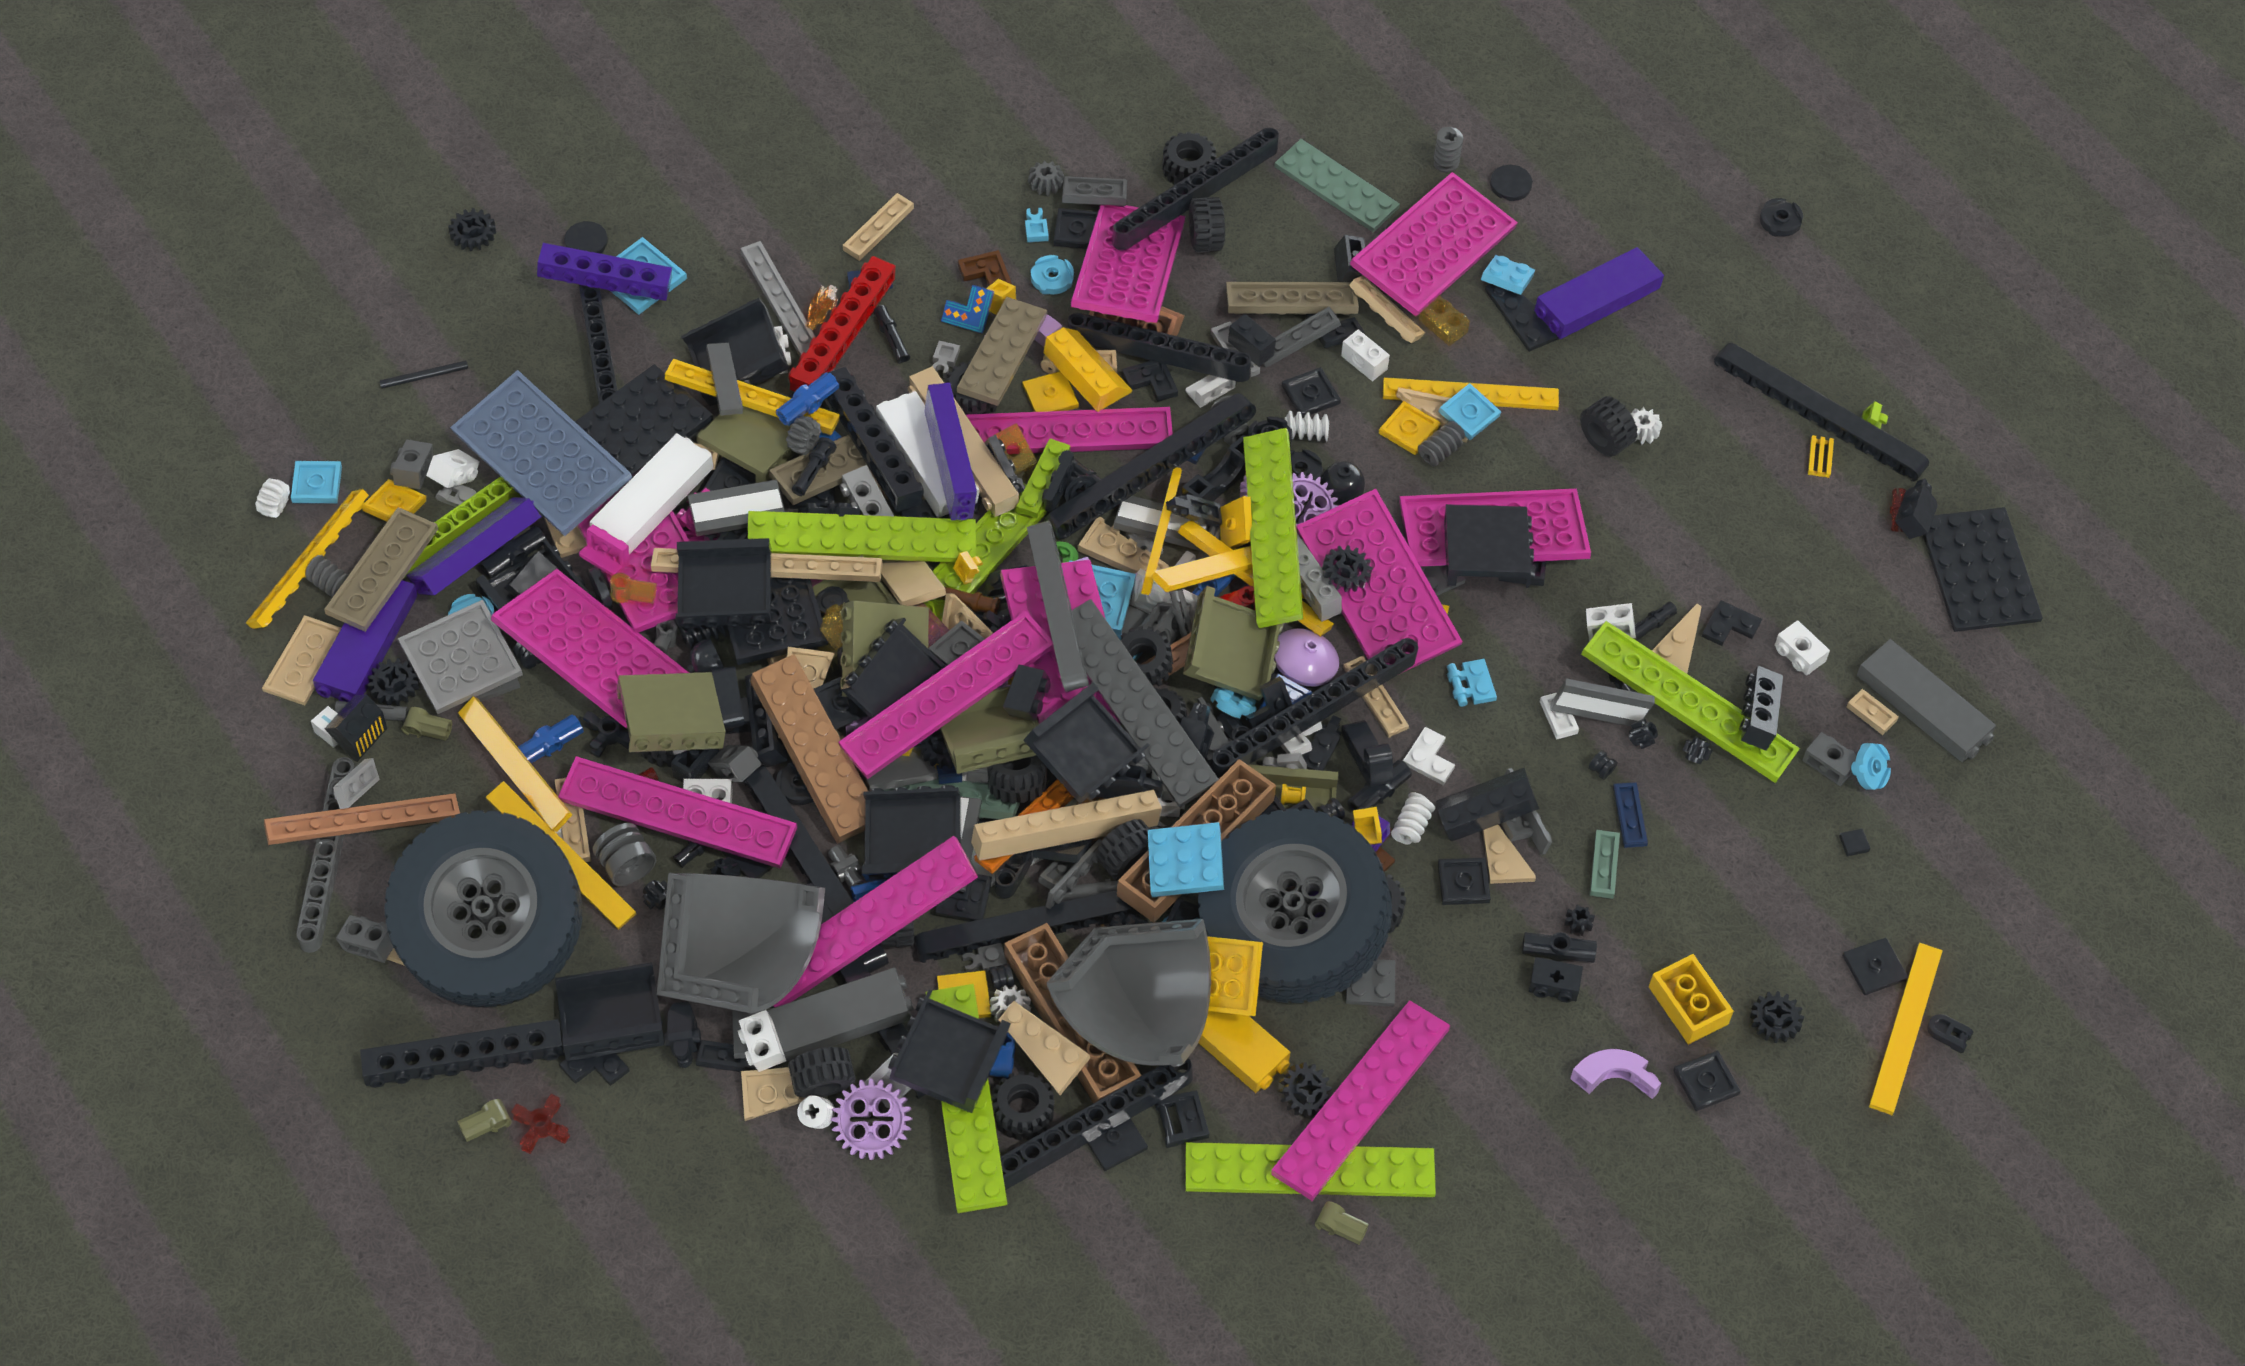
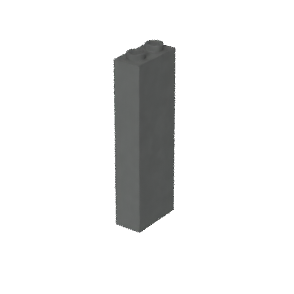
(1927, 701)
(842, 1013)

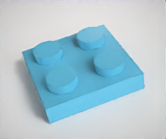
(1508, 274)
(1470, 411)
(316, 482)

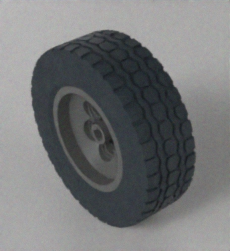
(476, 854)
(1312, 855)

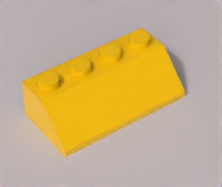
(1085, 368)

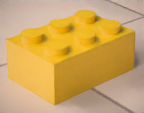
(1690, 999)

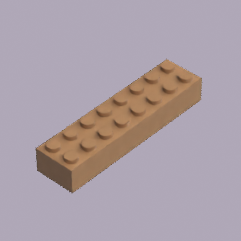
(813, 746)
(1231, 801)
(1034, 961)

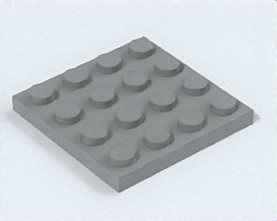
(460, 656)

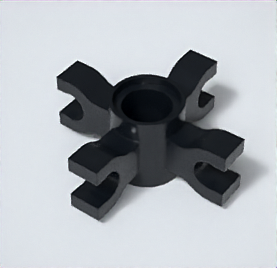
(605, 738)

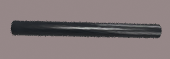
(424, 374)

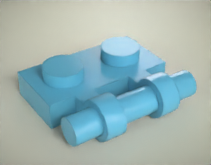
(1478, 681)

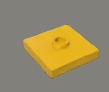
(1050, 393)
(1409, 427)
(390, 497)
(1236, 522)
(980, 984)

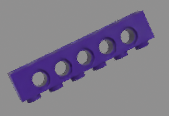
(604, 271)

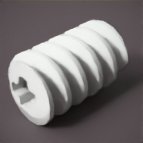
(1308, 426)
(1412, 819)
(810, 1105)

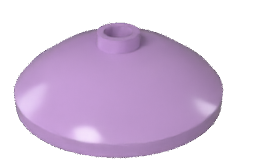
(1306, 657)

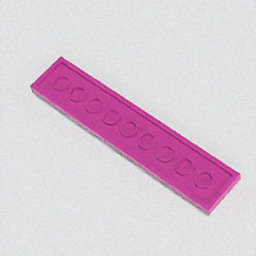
(1082, 428)
(946, 695)
(678, 812)
(885, 912)
(1360, 1100)

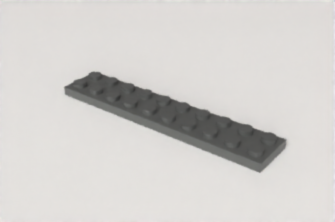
(1140, 708)

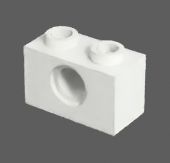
(1365, 355)
(453, 468)
(1799, 637)

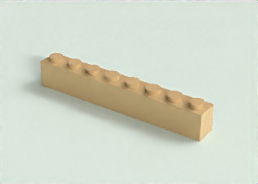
(993, 484)
(1063, 825)

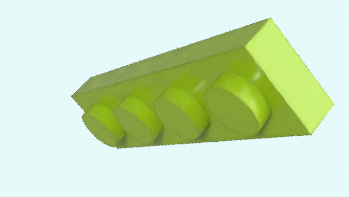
(1031, 499)

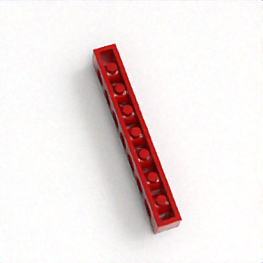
(844, 322)

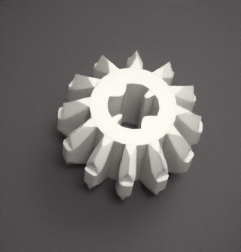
(1647, 425)
(272, 498)
(1004, 998)

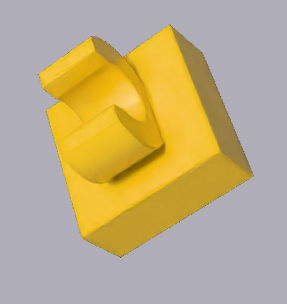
(967, 567)

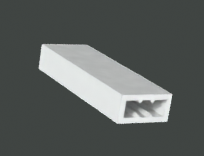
(908, 426)
(654, 491)

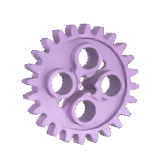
(1319, 494)
(871, 1141)

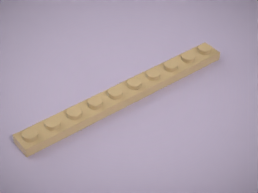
(795, 566)

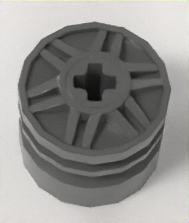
(624, 854)

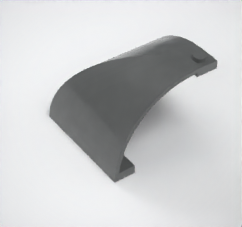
(736, 939)
(1138, 990)

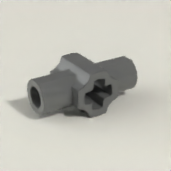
(666, 635)
(845, 866)

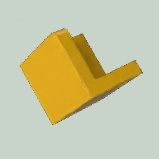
(1001, 291)
(1367, 823)

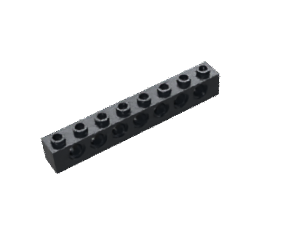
(874, 443)
(450, 1047)

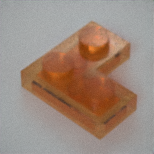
(820, 304)

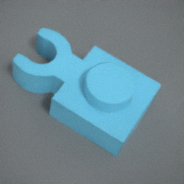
(1036, 227)

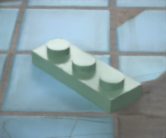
(1604, 864)

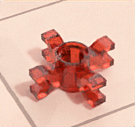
(544, 1114)

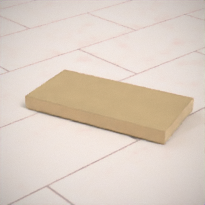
(911, 581)
(301, 660)

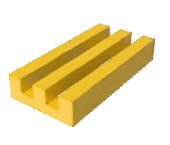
(1822, 442)

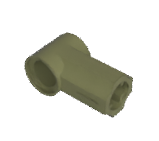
(421, 723)
(490, 1118)
(1337, 1221)

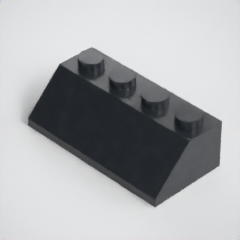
(1487, 804)

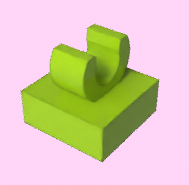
(1873, 415)

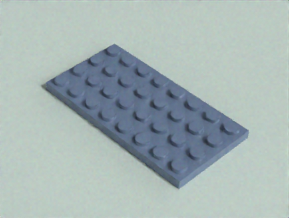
(541, 452)

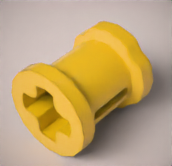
(1292, 795)

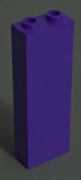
(1598, 293)
(950, 451)
(473, 546)
(357, 652)

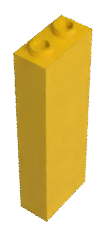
(1244, 1048)

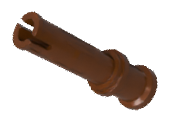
(976, 601)

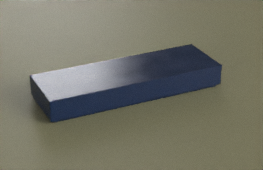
(1630, 815)

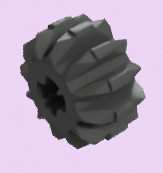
(1046, 178)
(803, 435)

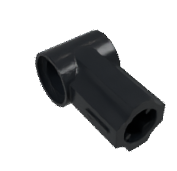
(1232, 726)

